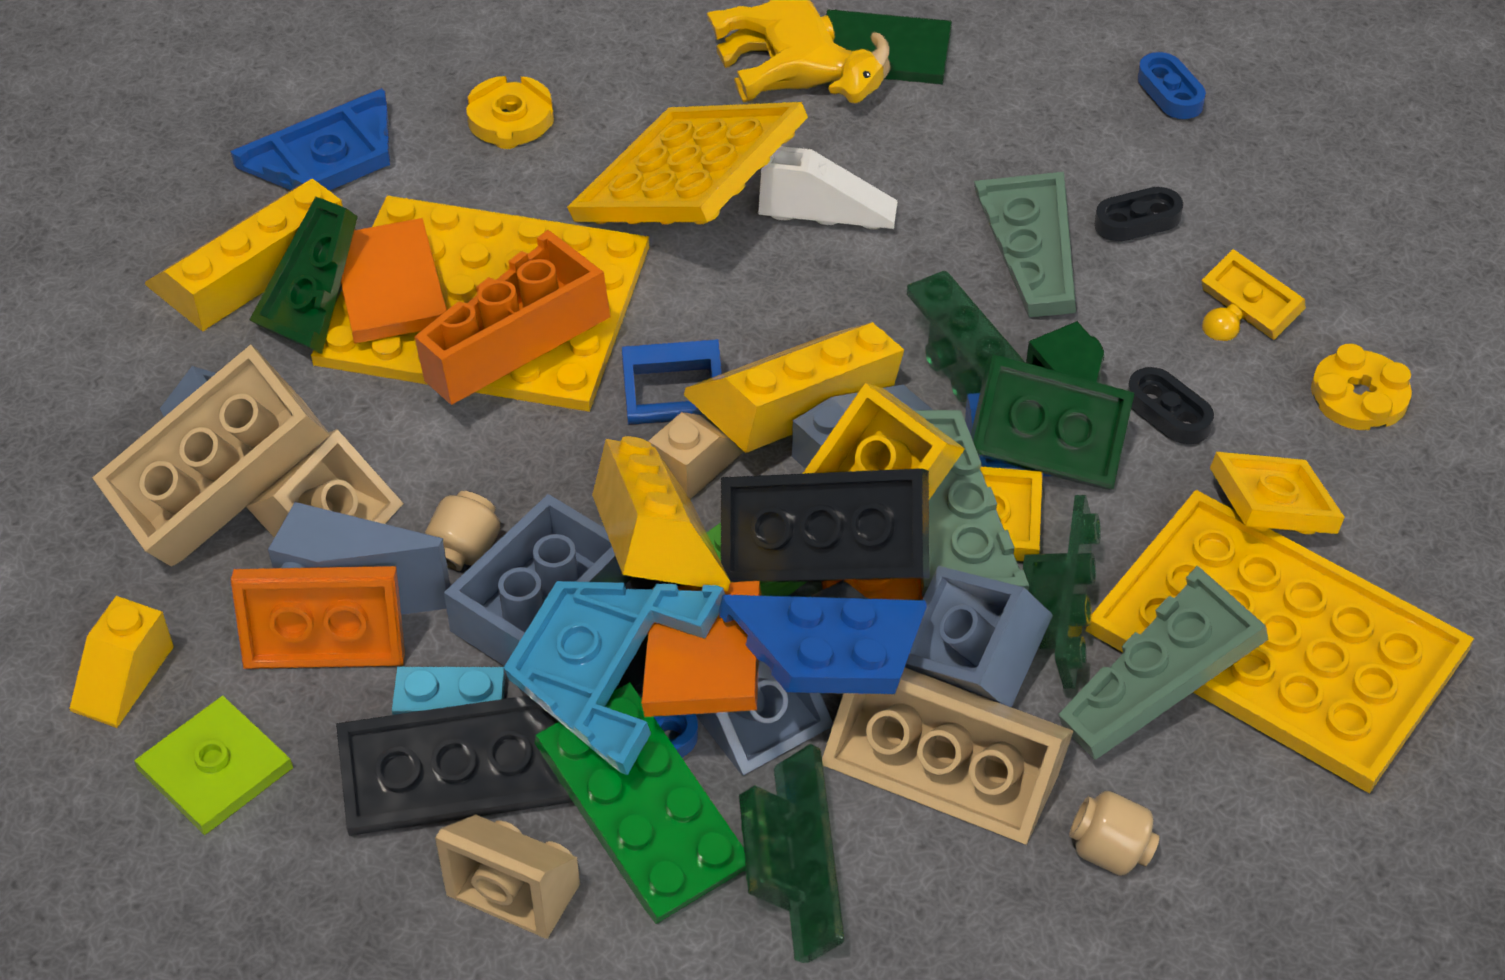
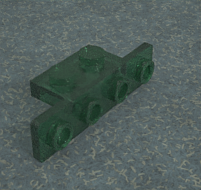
(958, 333)
(1061, 587)
(793, 853)

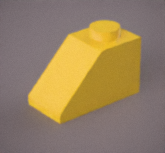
(119, 660)

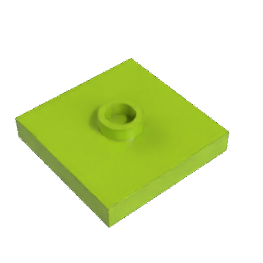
(213, 764)

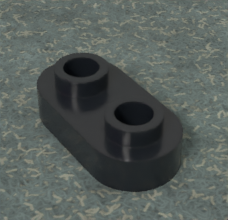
(1133, 214)
(1173, 406)

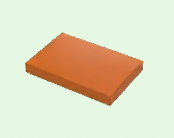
(391, 281)
(318, 617)
(701, 674)

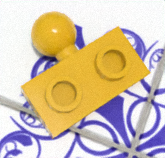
(1248, 295)

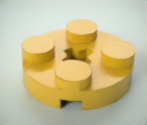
(511, 128)
(1353, 365)

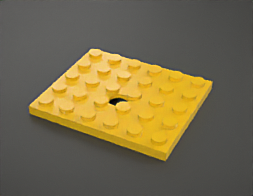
(466, 251)

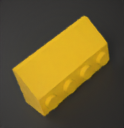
(238, 261)
(764, 397)
(652, 518)

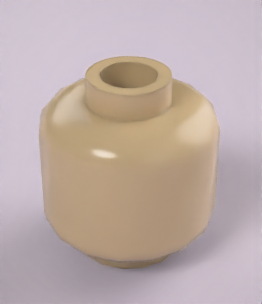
(466, 527)
(1114, 833)

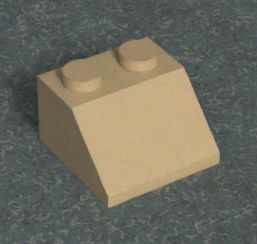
(329, 479)
(507, 873)

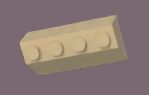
(210, 457)
(951, 752)

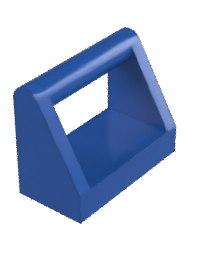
(660, 359)

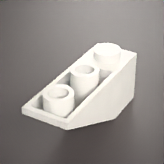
(811, 187)

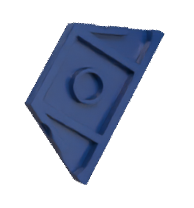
(326, 147)
(828, 641)

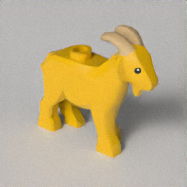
(798, 50)

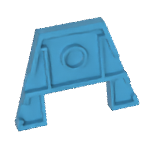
(584, 646)

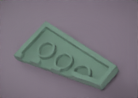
(1033, 238)
(964, 516)
(1175, 655)

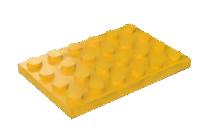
(1342, 657)

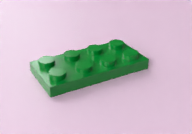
(653, 820)

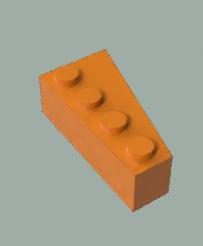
(513, 319)

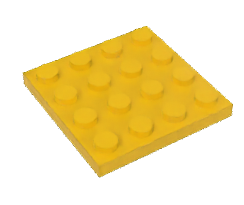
(688, 163)

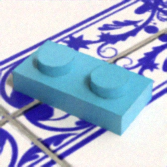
(445, 687)

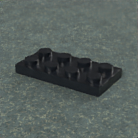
(826, 526)
(445, 765)

